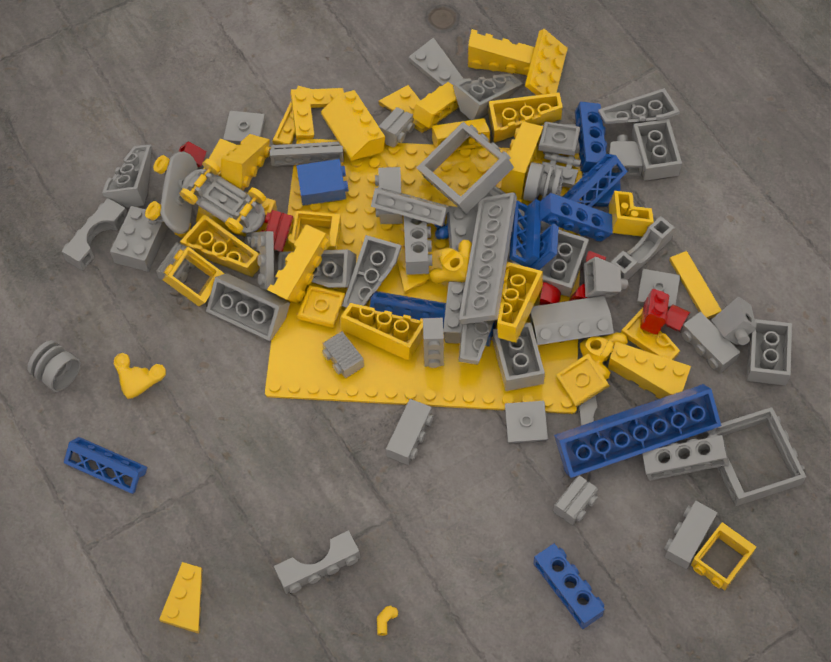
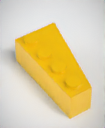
(498, 55)
(509, 113)
(522, 155)
(245, 160)
(221, 247)
(300, 265)
(518, 297)
(383, 329)
(649, 370)

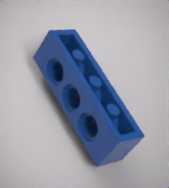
(591, 135)
(576, 217)
(582, 614)

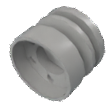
(541, 183)
(53, 366)

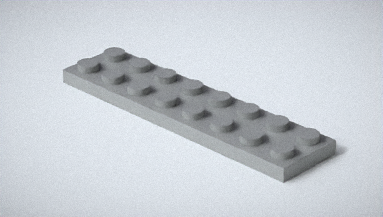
(488, 259)

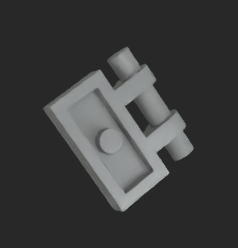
(569, 174)

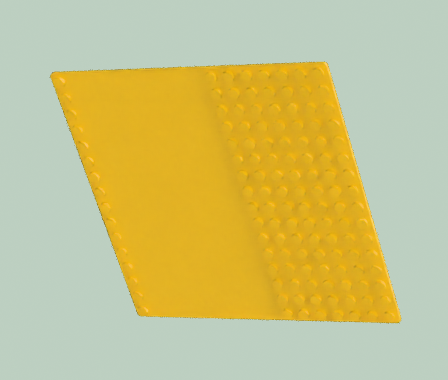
(296, 356)

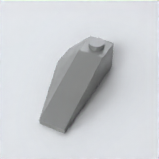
(475, 95)
(647, 107)
(131, 181)
(372, 267)
(334, 269)

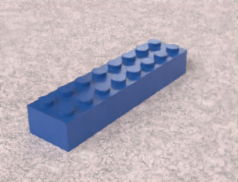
(637, 430)

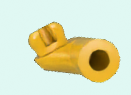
(382, 619)

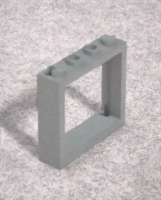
(483, 185)
(782, 441)

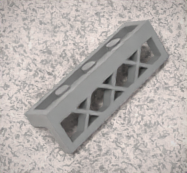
(305, 153)
(409, 206)

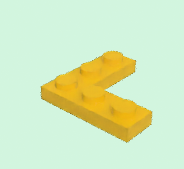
(302, 102)

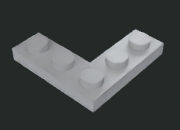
(264, 243)

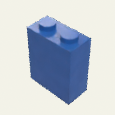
(322, 182)

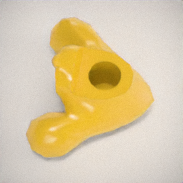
(454, 264)
(601, 348)
(136, 379)

